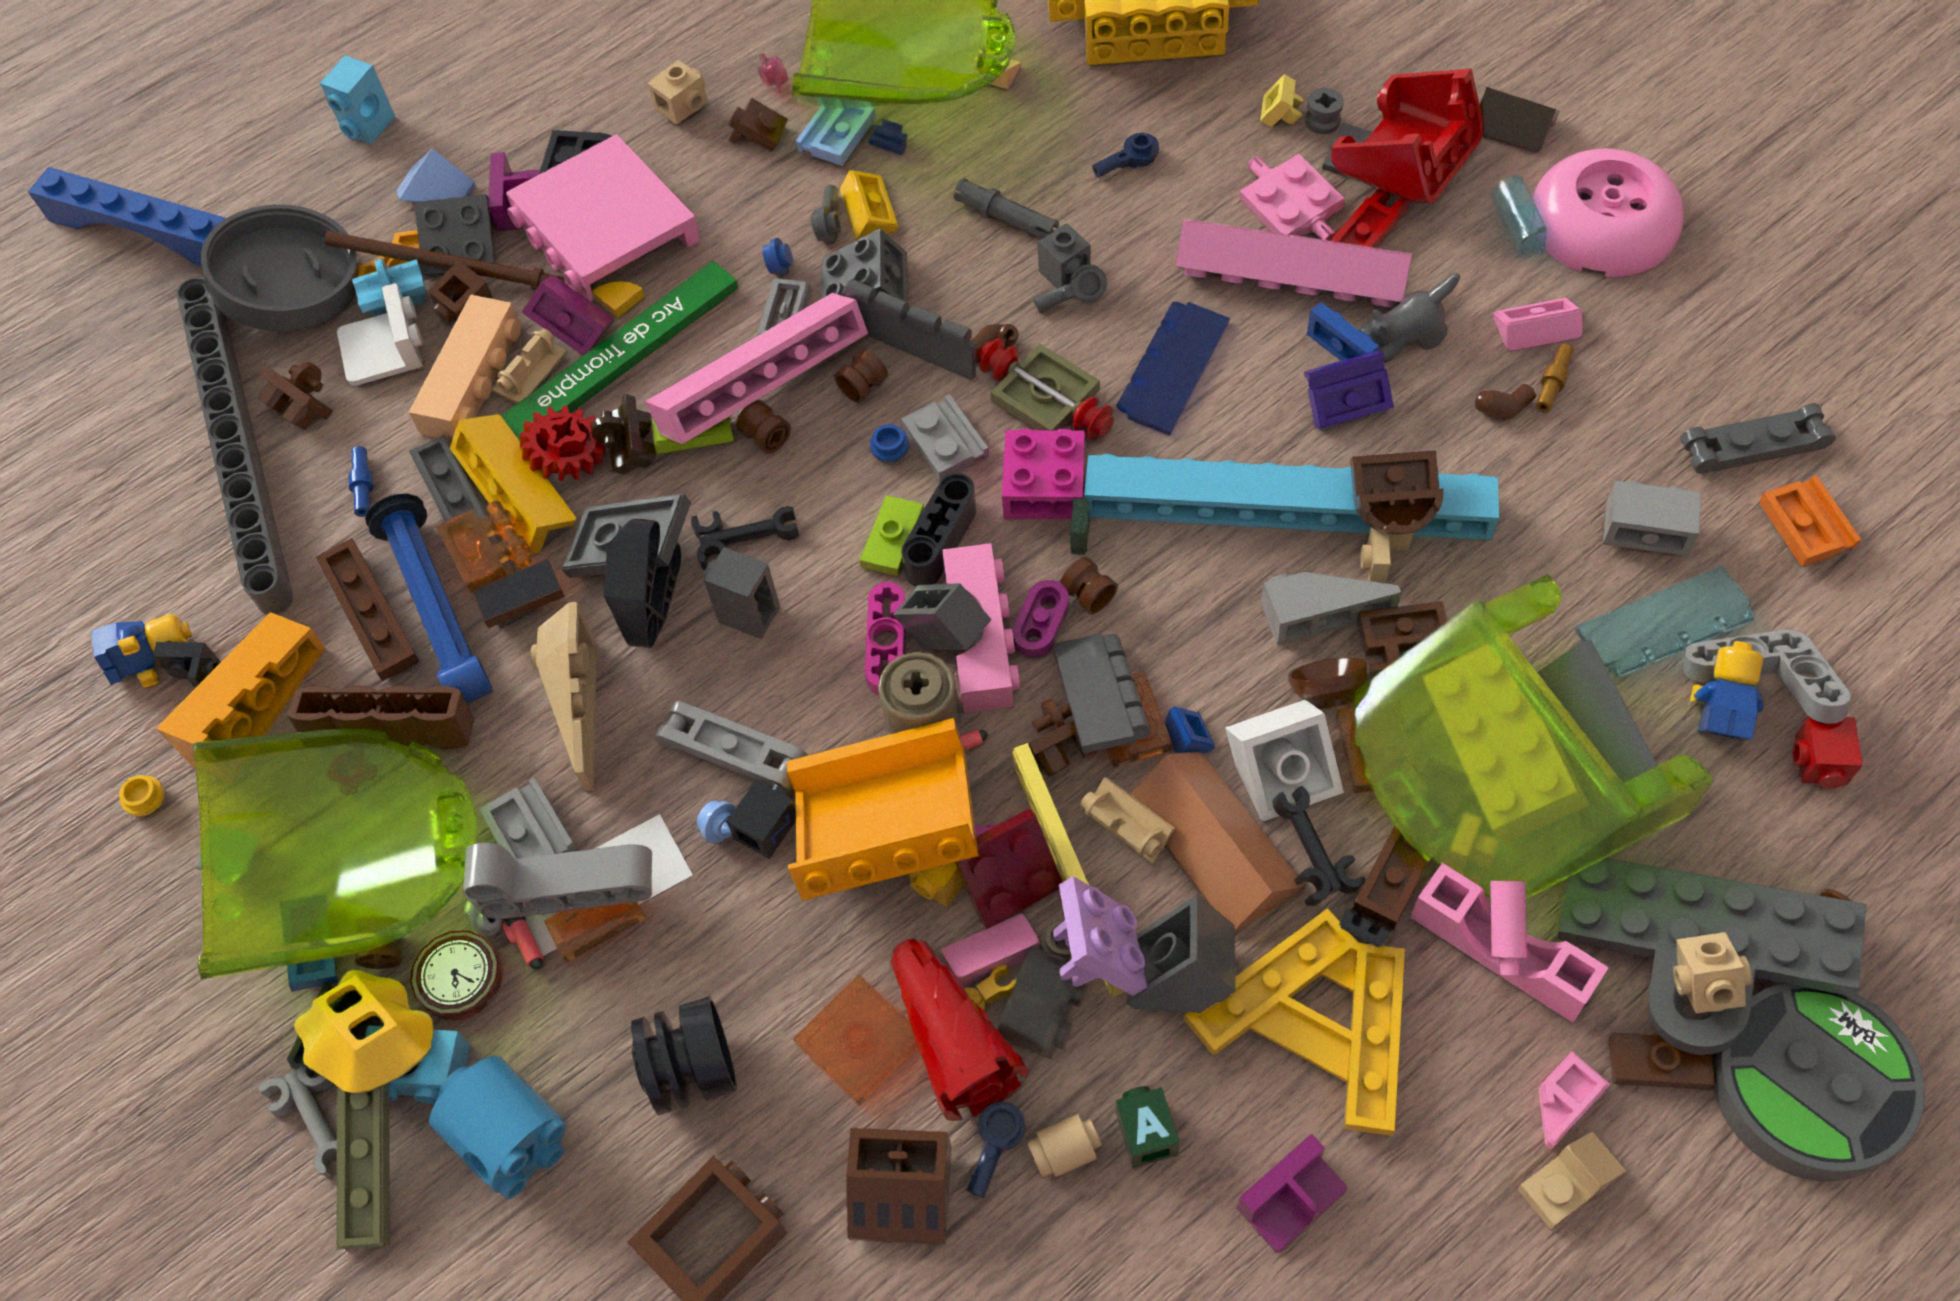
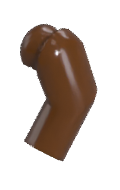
(991, 332)

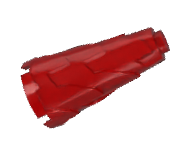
(958, 1042)

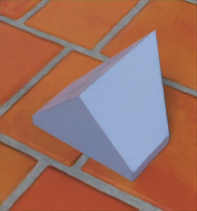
(434, 179)

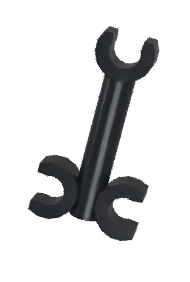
(714, 537)
(1324, 875)

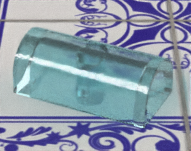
(1520, 216)

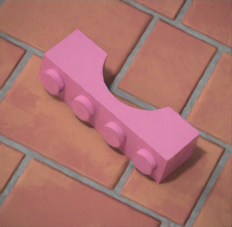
(984, 669)
(1551, 973)

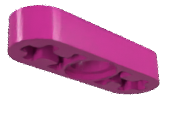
(878, 623)

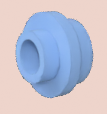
(713, 820)

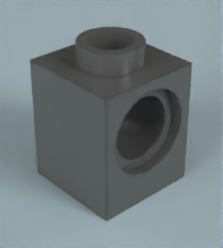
(1061, 254)

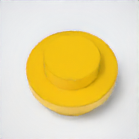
(141, 795)

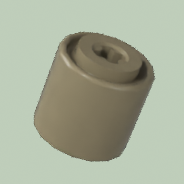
(917, 692)

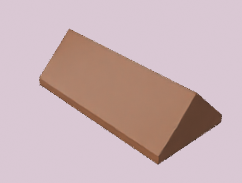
(1217, 839)

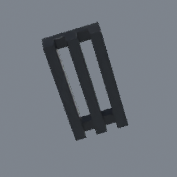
(1366, 928)

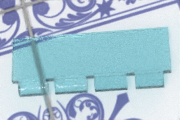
(1668, 621)

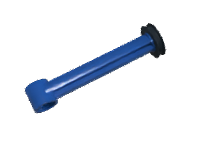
(399, 521)

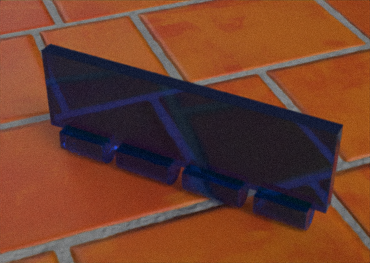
(1172, 366)

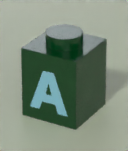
(1146, 1126)

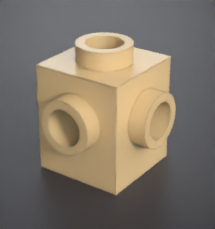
(678, 92)
(1711, 973)

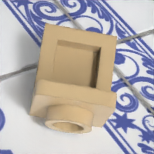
(1376, 554)

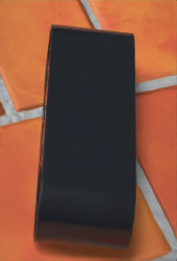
(941, 507)

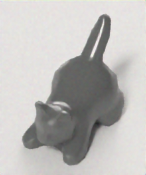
(1416, 319)

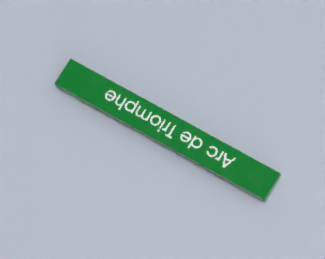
(626, 346)

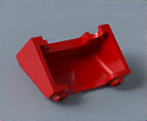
(1424, 135)

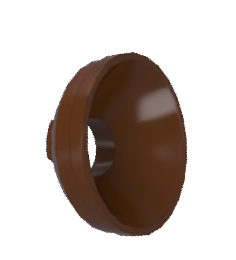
(1329, 681)

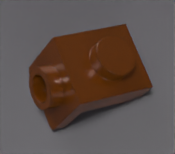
(757, 124)

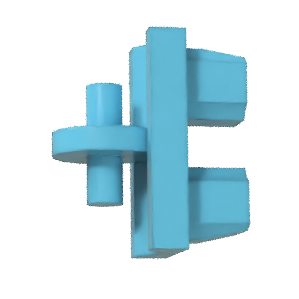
(406, 275)

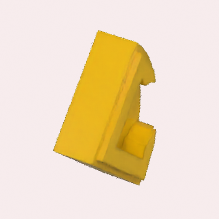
(618, 296)

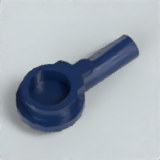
(1138, 151)
(1001, 1129)

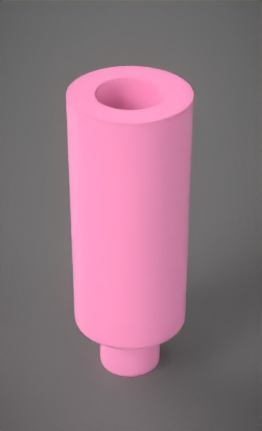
(1508, 924)

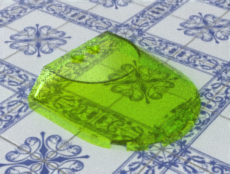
(901, 51)
(323, 845)

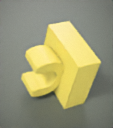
(1281, 103)

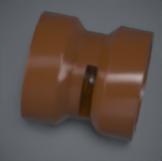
(861, 375)
(767, 429)
(1089, 585)

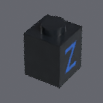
(763, 818)

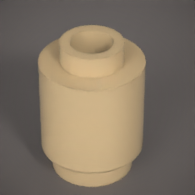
(1064, 1146)

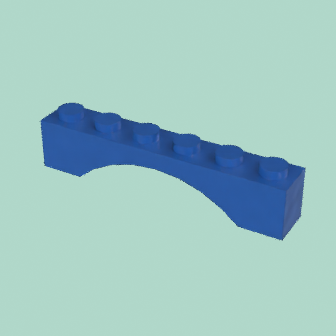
(83, 201)

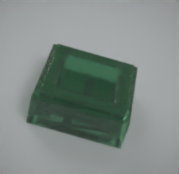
(1080, 526)

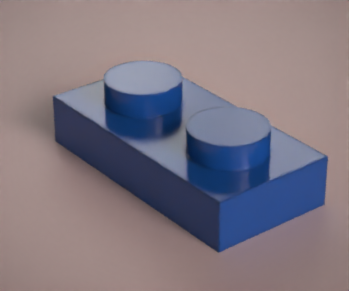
(1337, 335)

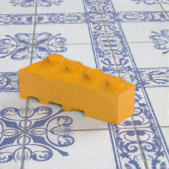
(246, 688)

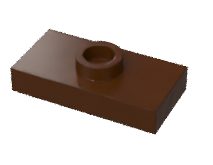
(1654, 1062)

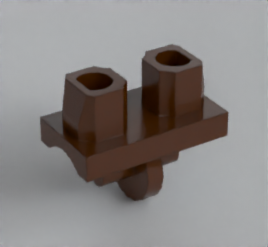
(303, 381)
(1048, 747)

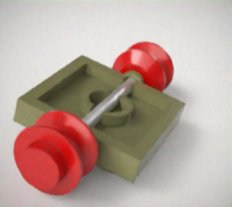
(1045, 389)

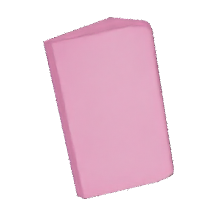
(1539, 324)
(982, 952)

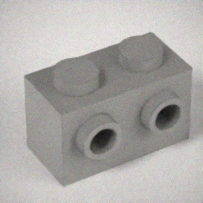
(1652, 518)

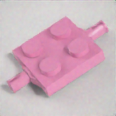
(1292, 198)

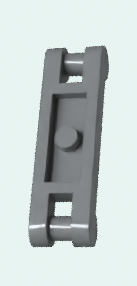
(728, 744)

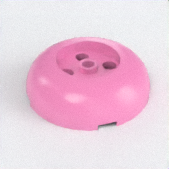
(1625, 224)

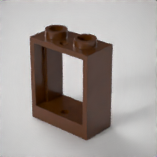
(744, 1257)

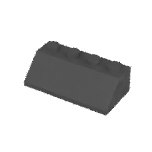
(1598, 709)

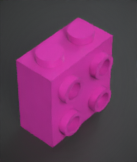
(1042, 473)

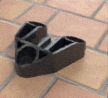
(634, 586)

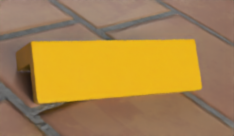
(496, 466)

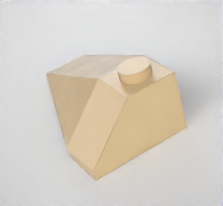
(568, 670)

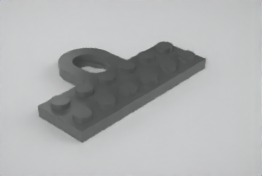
(1779, 931)

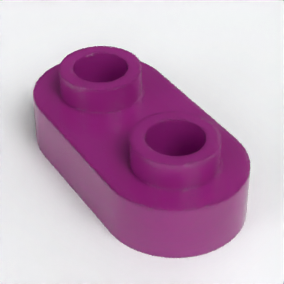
(1039, 621)

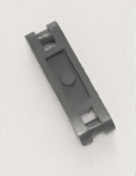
(1757, 439)

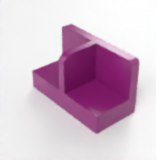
(500, 181)
(567, 314)
(1291, 1195)

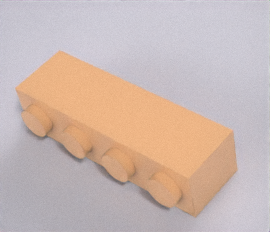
(466, 366)

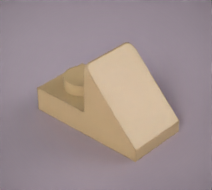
(1571, 1179)

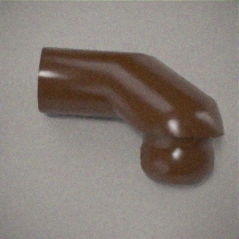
(1504, 405)

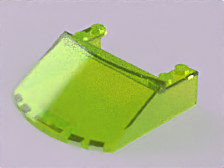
(1491, 764)

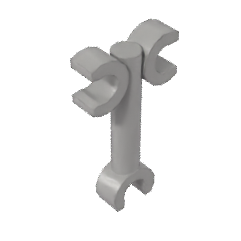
(296, 1090)

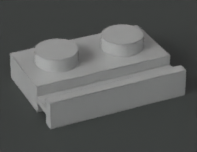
(944, 437)
(526, 823)

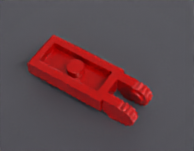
(1372, 220)

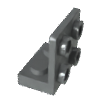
(455, 228)
(869, 260)

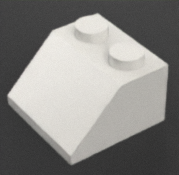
(1283, 753)

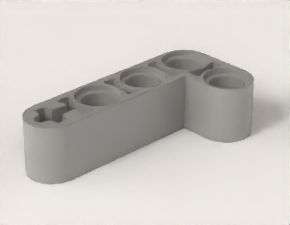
(555, 882)

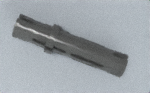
(993, 204)

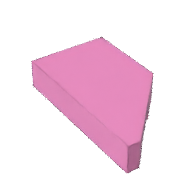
(1568, 1096)

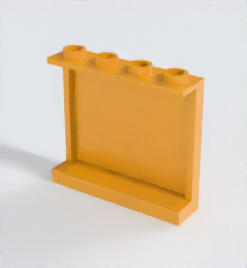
(881, 809)

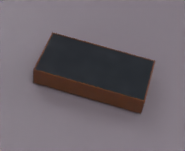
(518, 593)

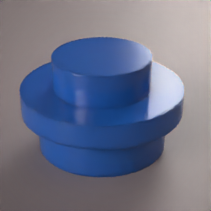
(777, 257)
(889, 443)

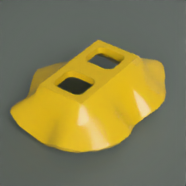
(377, 1059)

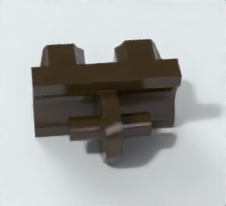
(621, 433)

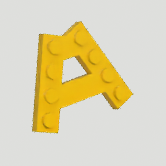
(1360, 1056)

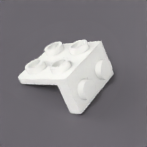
(383, 342)

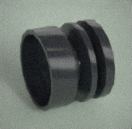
(683, 1055)

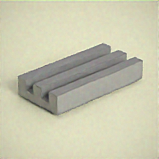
(773, 298)

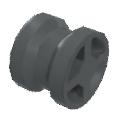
(1324, 111)

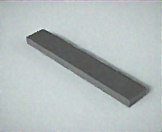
(452, 490)

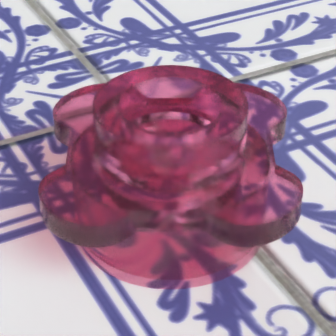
(772, 72)

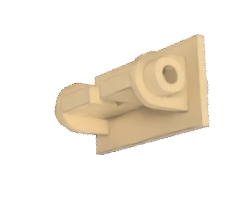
(530, 368)
(1128, 819)

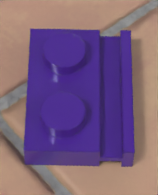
(1349, 389)

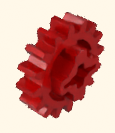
(561, 443)

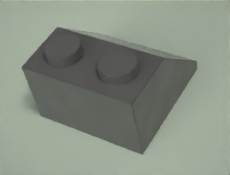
(1187, 959)

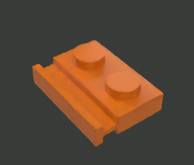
(1809, 521)

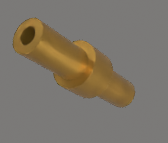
(1554, 378)

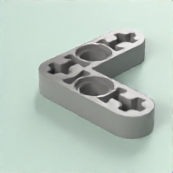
(1787, 655)

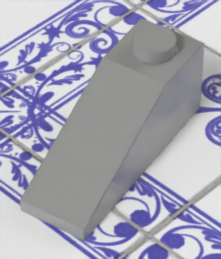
(1320, 603)

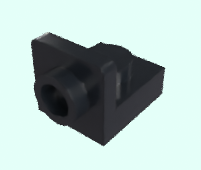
(186, 660)

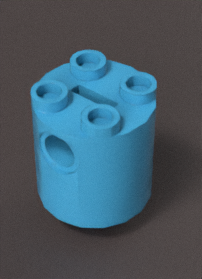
(497, 1124)

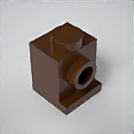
(454, 289)

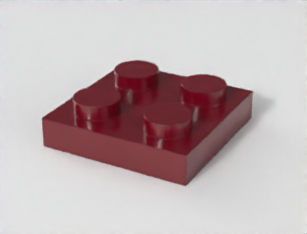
(1010, 869)

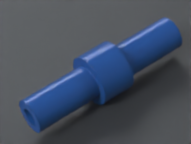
(360, 481)

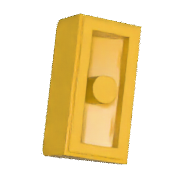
(867, 204)

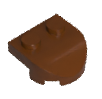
(1396, 490)

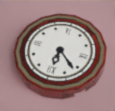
(456, 975)

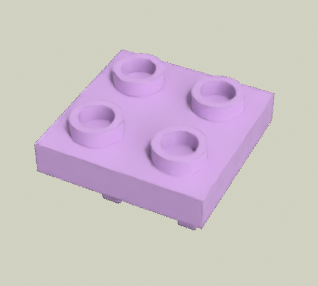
(1099, 939)

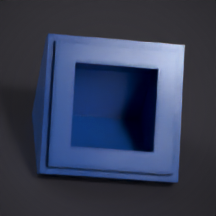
(1188, 731)

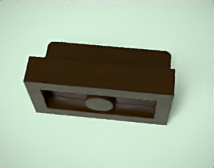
(1516, 119)

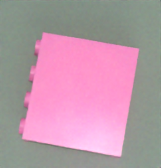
(599, 213)

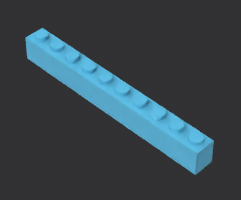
(1268, 496)

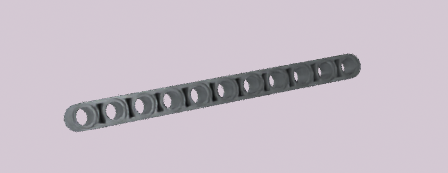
(234, 450)

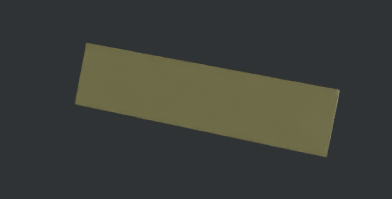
(363, 1169)

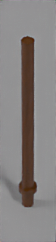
(436, 259)

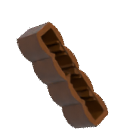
(425, 716)

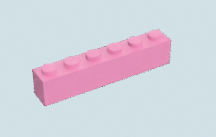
(1293, 261)
(756, 368)

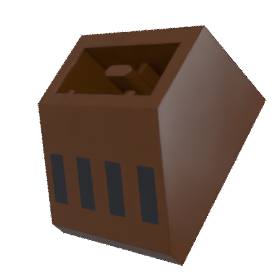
(898, 1185)

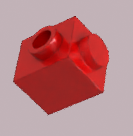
(1827, 752)

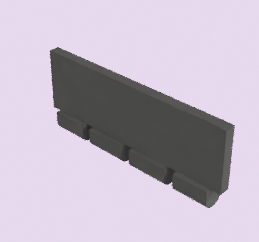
(915, 331)
(1101, 692)

